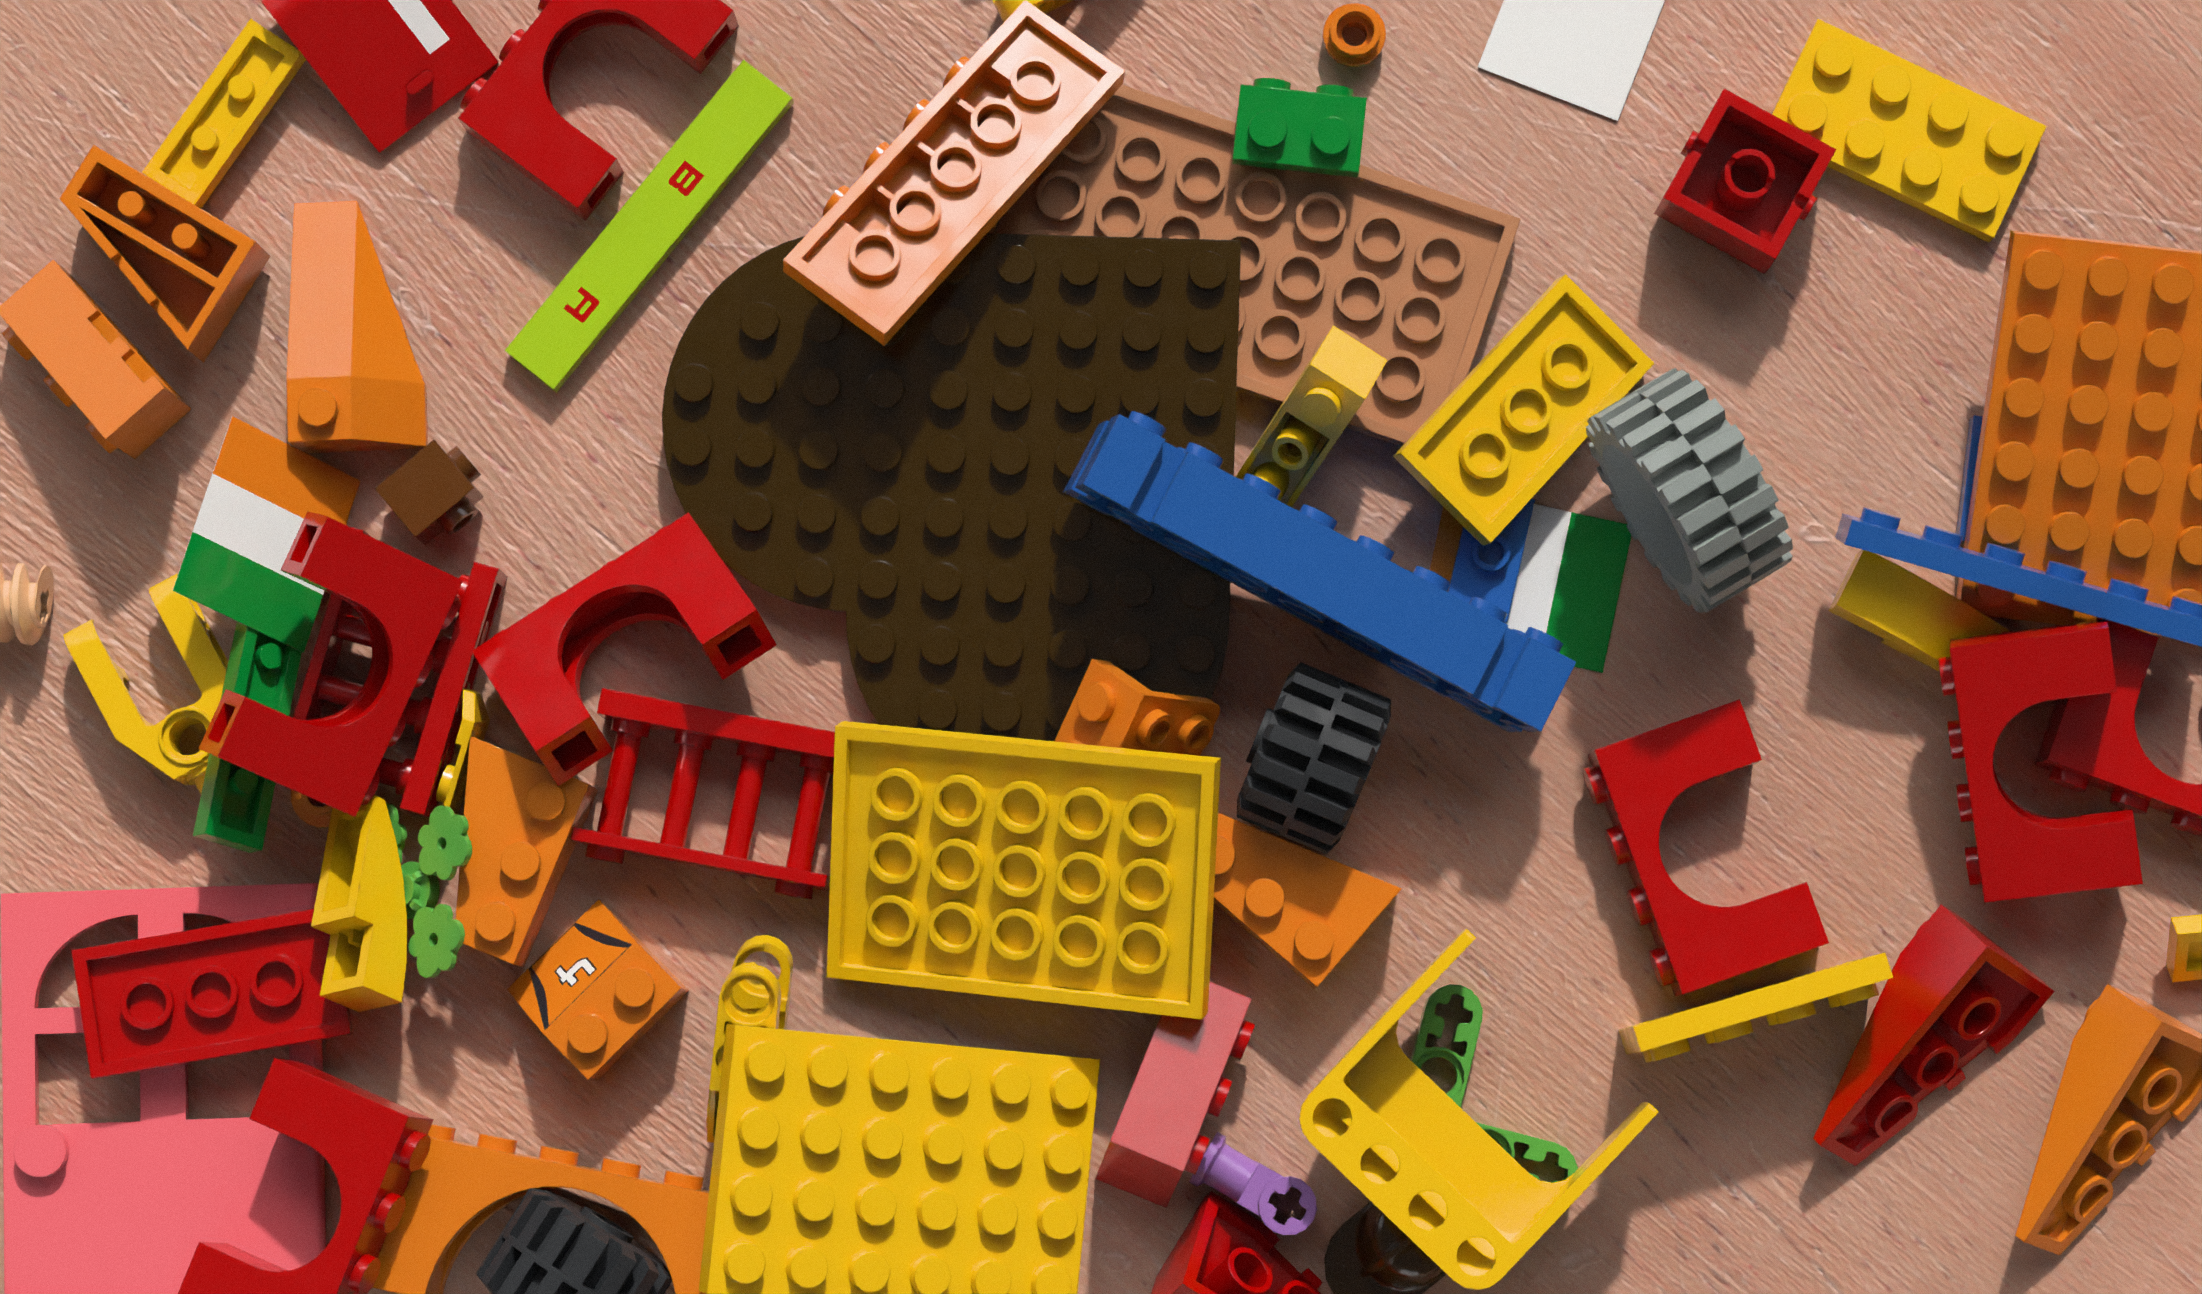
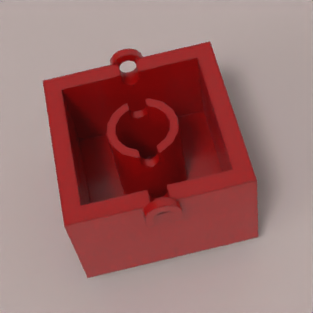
(1745, 181)

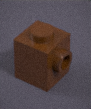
(433, 492)

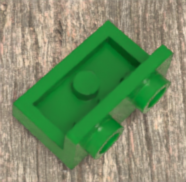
(1299, 128)

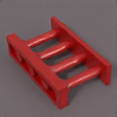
(433, 718)
(694, 732)

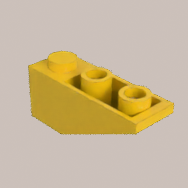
(1314, 414)

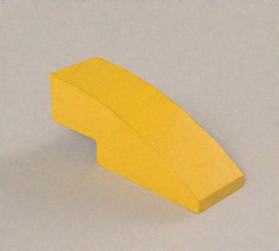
(1906, 609)
(362, 910)

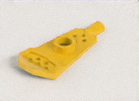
(474, 724)

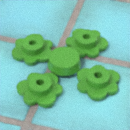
(443, 850)

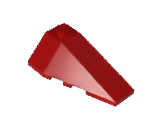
(1939, 1011)
(1229, 1254)

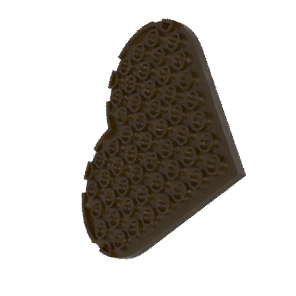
(936, 468)

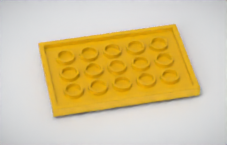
(1023, 868)
(896, 1167)

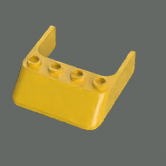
(1431, 1160)

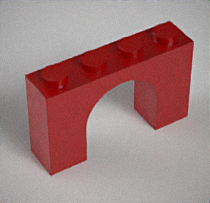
(515, 106)
(663, 578)
(404, 611)
(2097, 743)
(2015, 848)
(1693, 939)
(373, 1155)

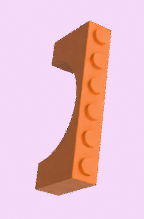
(470, 1182)

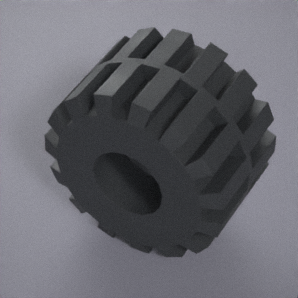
(1313, 757)
(568, 1250)

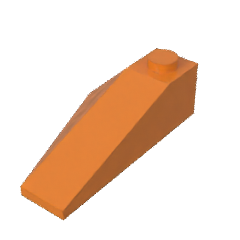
(347, 345)
(2117, 1091)

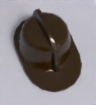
(1377, 1258)

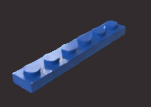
(2004, 570)

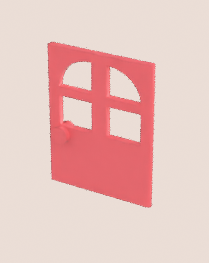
(134, 1199)

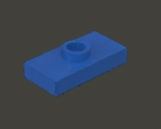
(1491, 569)

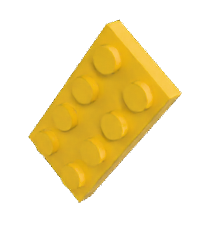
(1909, 130)
(1523, 410)
(1779, 1002)

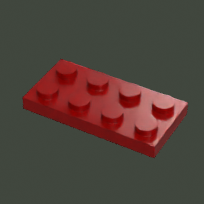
(205, 994)

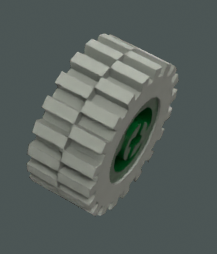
(1689, 490)

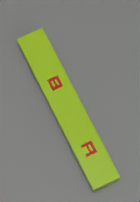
(649, 226)

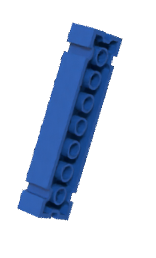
(1319, 574)

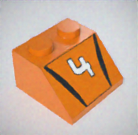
(596, 991)

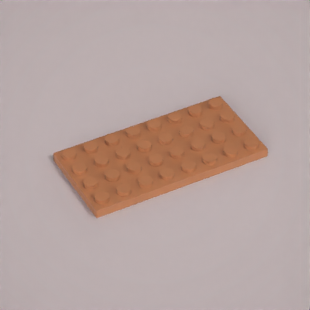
(1318, 250)

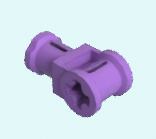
(1252, 1185)

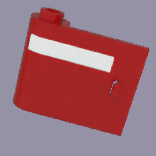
(377, 47)

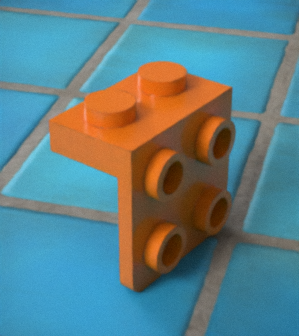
(1123, 713)

